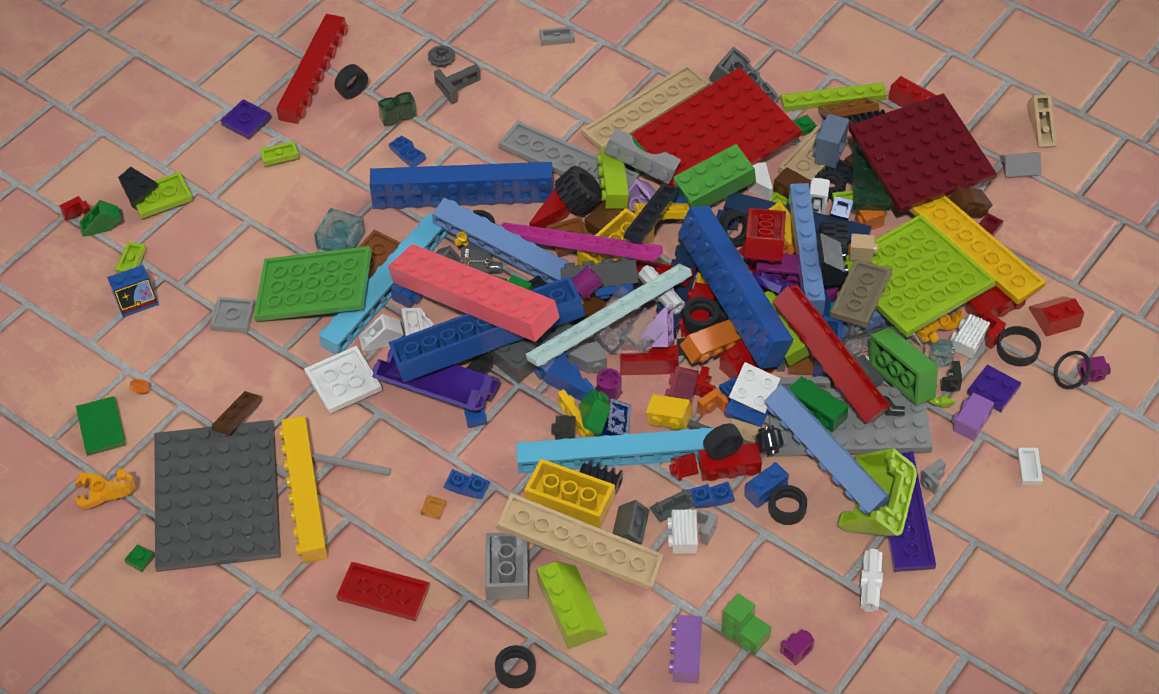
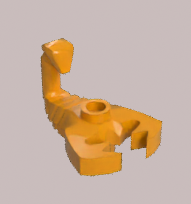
(944, 323)
(103, 489)

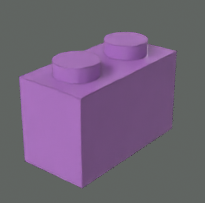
(972, 416)

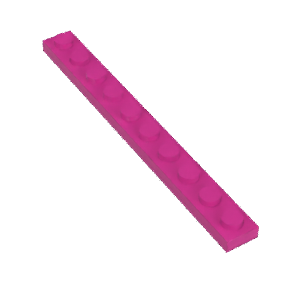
(586, 242)

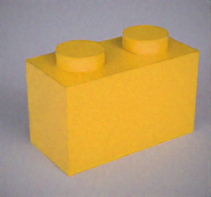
(668, 412)

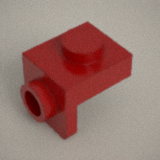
(683, 466)

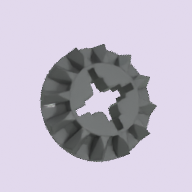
(435, 52)

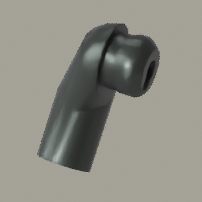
(894, 410)

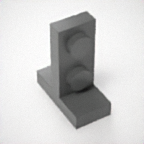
(457, 81)

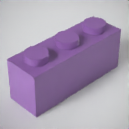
(686, 649)

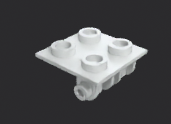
(754, 387)

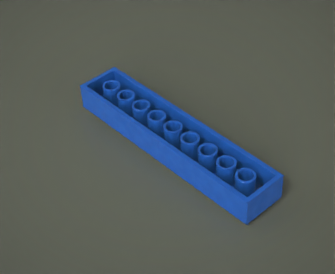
(461, 183)
(735, 287)
(470, 336)

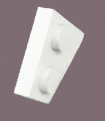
(414, 320)

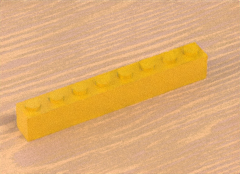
(304, 490)

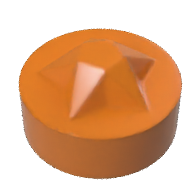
(139, 386)

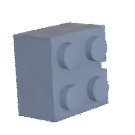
(831, 140)

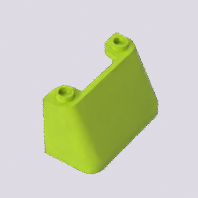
(897, 479)

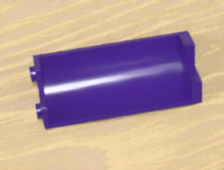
(450, 384)

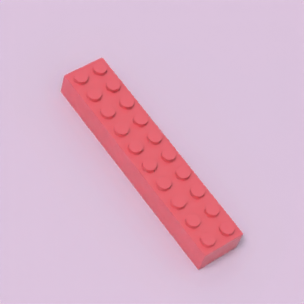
(474, 292)

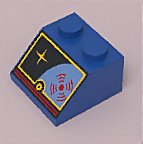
(132, 291)

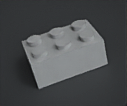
(506, 567)

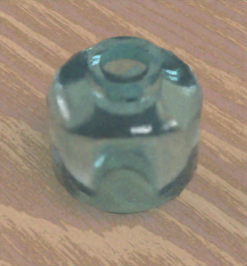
(942, 352)

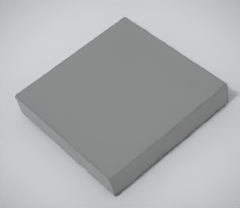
(232, 315)

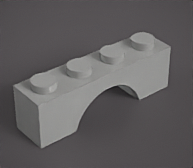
(656, 165)

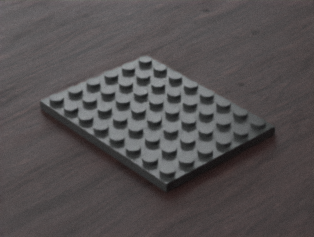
(215, 496)

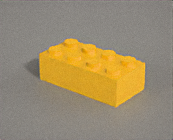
(614, 229)
(570, 492)

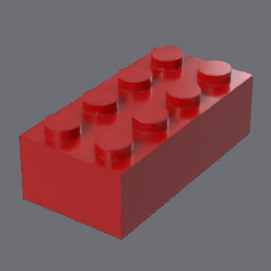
(765, 235)

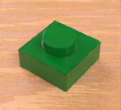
(806, 124)
(139, 558)

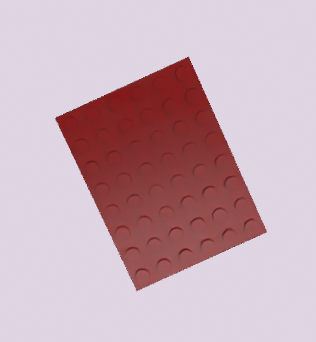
(717, 118)

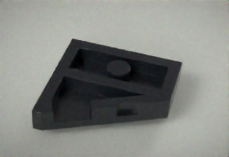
(136, 185)

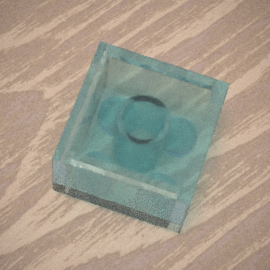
(339, 231)

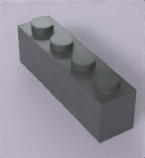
(610, 272)

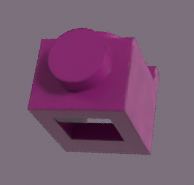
(1098, 370)
(797, 646)

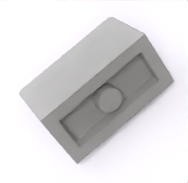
(1022, 164)

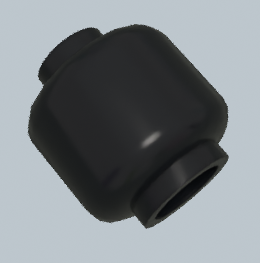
(769, 440)

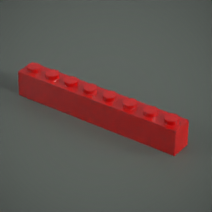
(311, 69)
(831, 354)

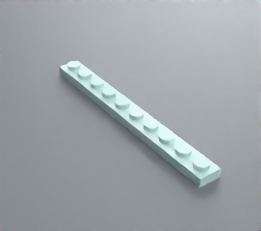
(607, 315)

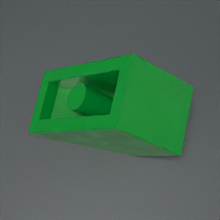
(100, 219)
(594, 411)

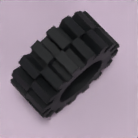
(834, 178)

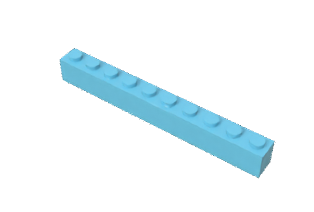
(349, 324)
(611, 450)

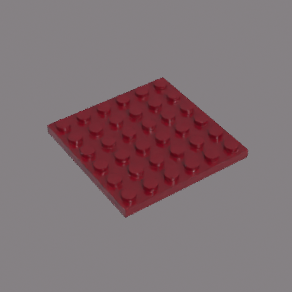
(922, 152)

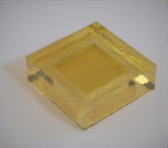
(433, 507)

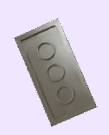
(861, 293)

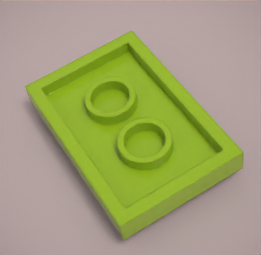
(170, 193)

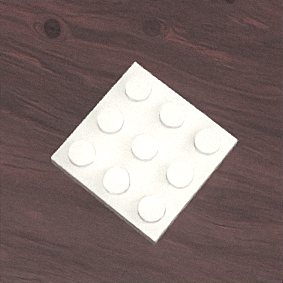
(343, 379)

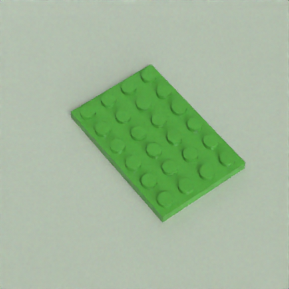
(313, 284)

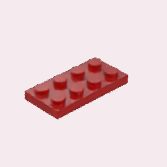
(383, 591)

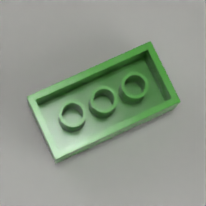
(715, 178)
(903, 365)

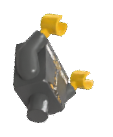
(475, 256)

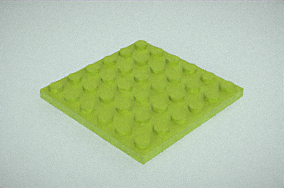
(926, 277)

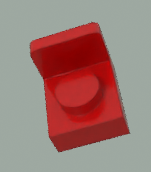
(74, 208)
(994, 331)
(703, 383)

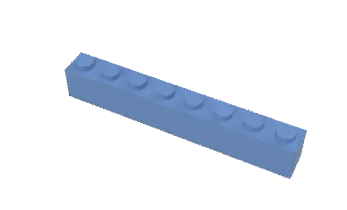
(499, 241)
(806, 245)
(827, 449)

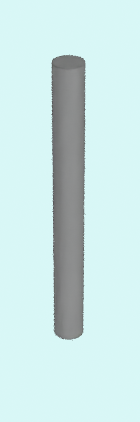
(351, 464)

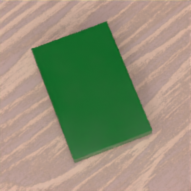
(100, 425)

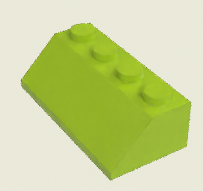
(570, 603)

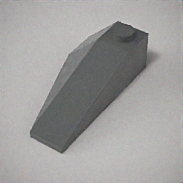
(736, 59)

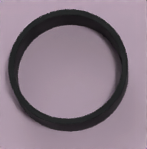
(1018, 330)

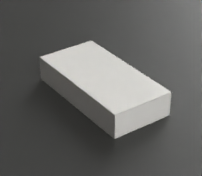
(1029, 466)

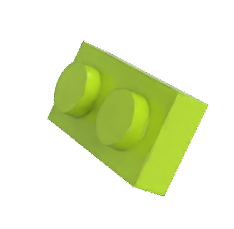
(279, 153)
(130, 257)

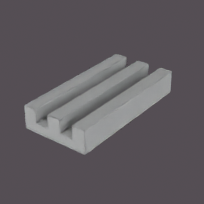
(556, 36)

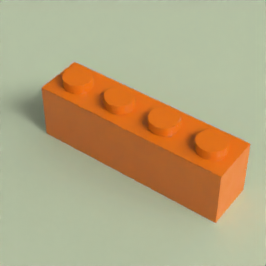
(710, 341)

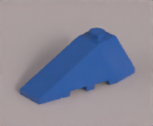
(563, 375)

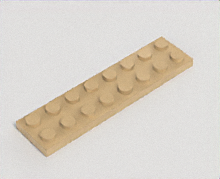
(646, 105)
(580, 541)

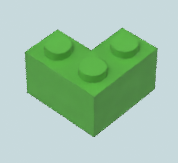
(743, 626)

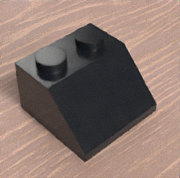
(831, 260)

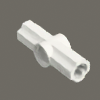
(666, 298)
(871, 580)

